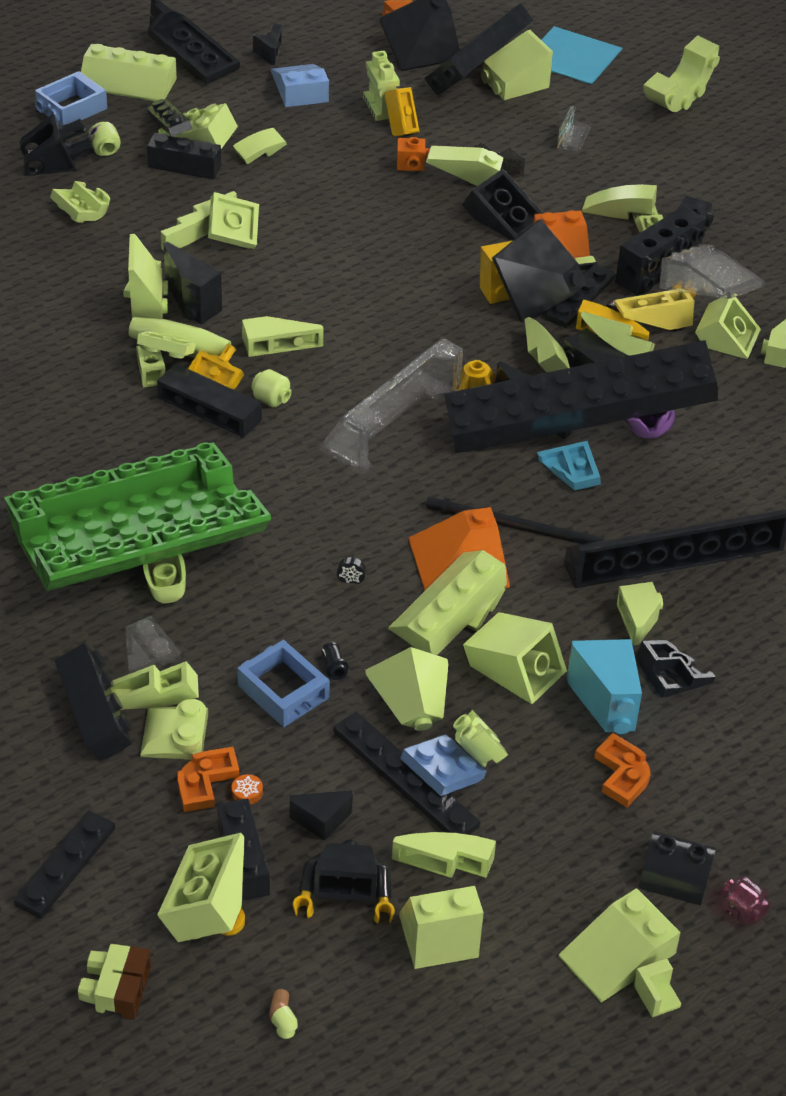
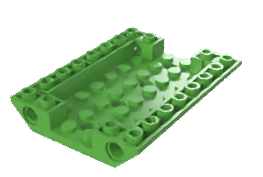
(132, 515)

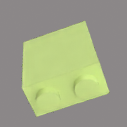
(519, 67)
(517, 654)
(443, 926)

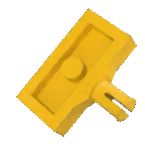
(218, 367)

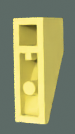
(661, 309)

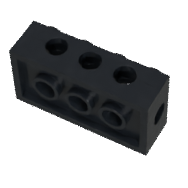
(642, 255)

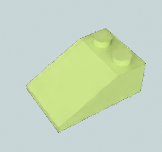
(146, 282)
(205, 889)
(619, 942)

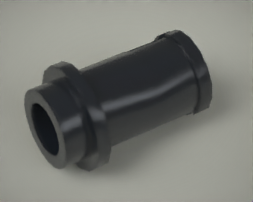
(336, 665)

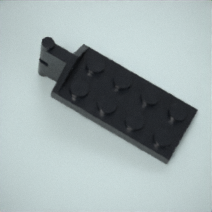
(189, 43)

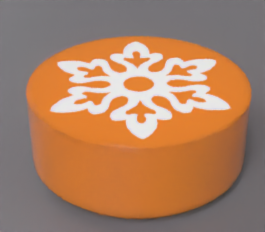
(247, 787)

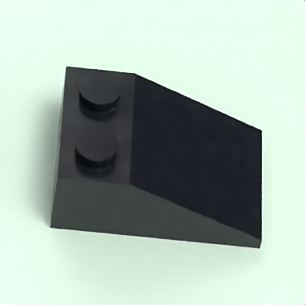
(501, 205)
(193, 284)

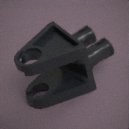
(53, 147)

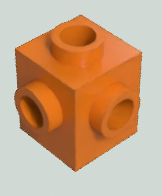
(411, 154)

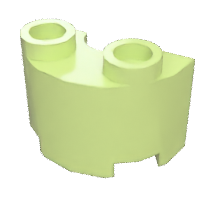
(478, 739)

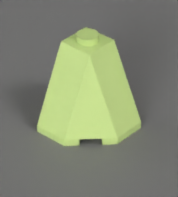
(412, 686)

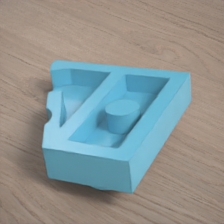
(572, 464)

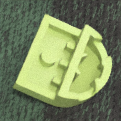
(81, 202)

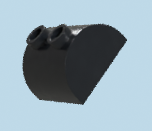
(677, 867)

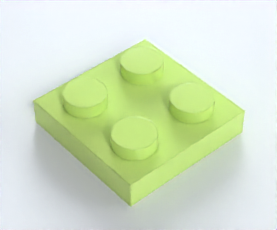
(233, 220)

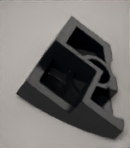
(663, 661)

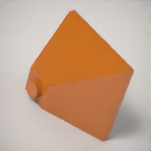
(445, 541)

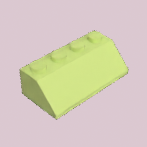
(130, 72)
(451, 601)

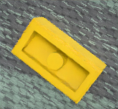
(401, 111)

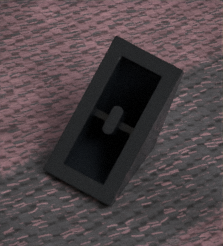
(321, 811)

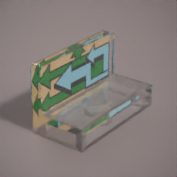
(572, 133)

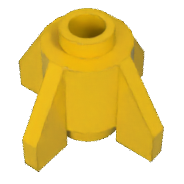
(476, 374)

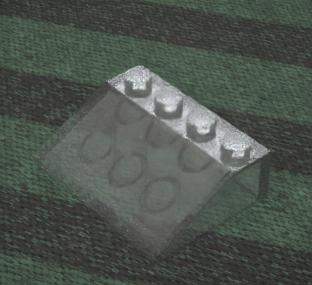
(707, 273)

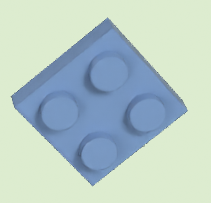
(443, 765)

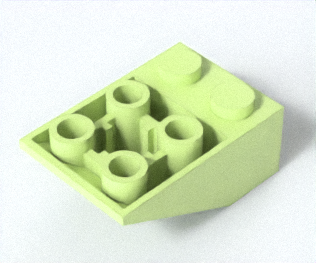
(209, 124)

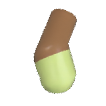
(282, 1015)

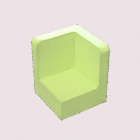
(654, 987)

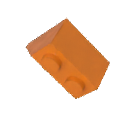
(569, 229)

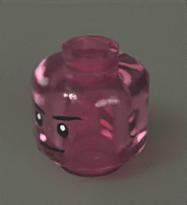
(745, 900)

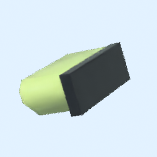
(586, 262)

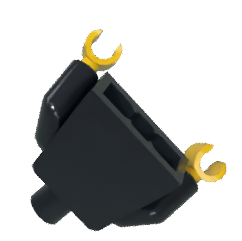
(346, 873)

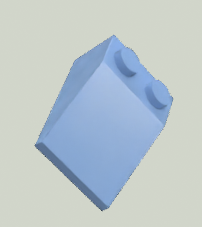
(302, 84)

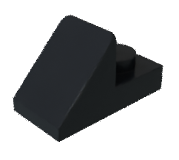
(268, 45)

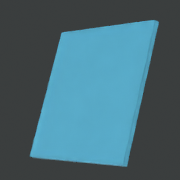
(579, 55)

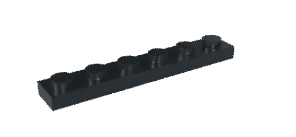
(385, 759)

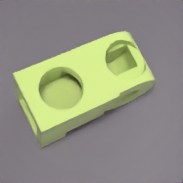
(150, 366)

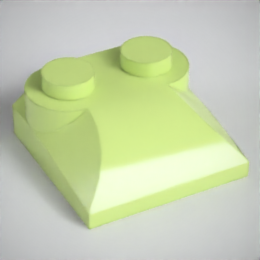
(175, 730)

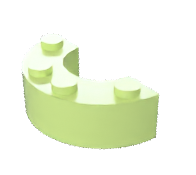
(688, 80)

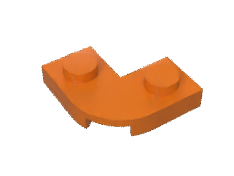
(630, 769)
(200, 772)

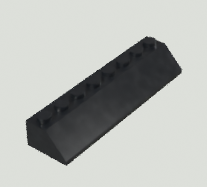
(676, 548)

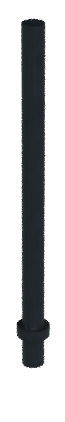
(515, 522)

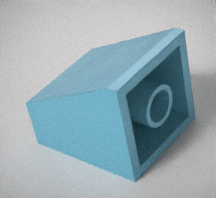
(606, 682)

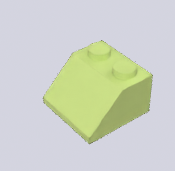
(728, 328)

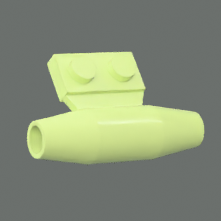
(175, 337)

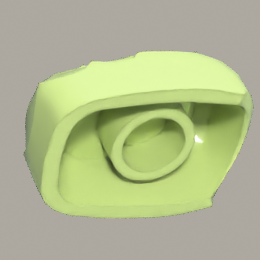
(166, 578)

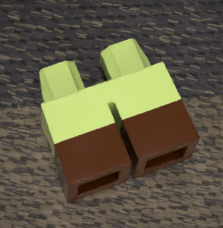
(121, 979)

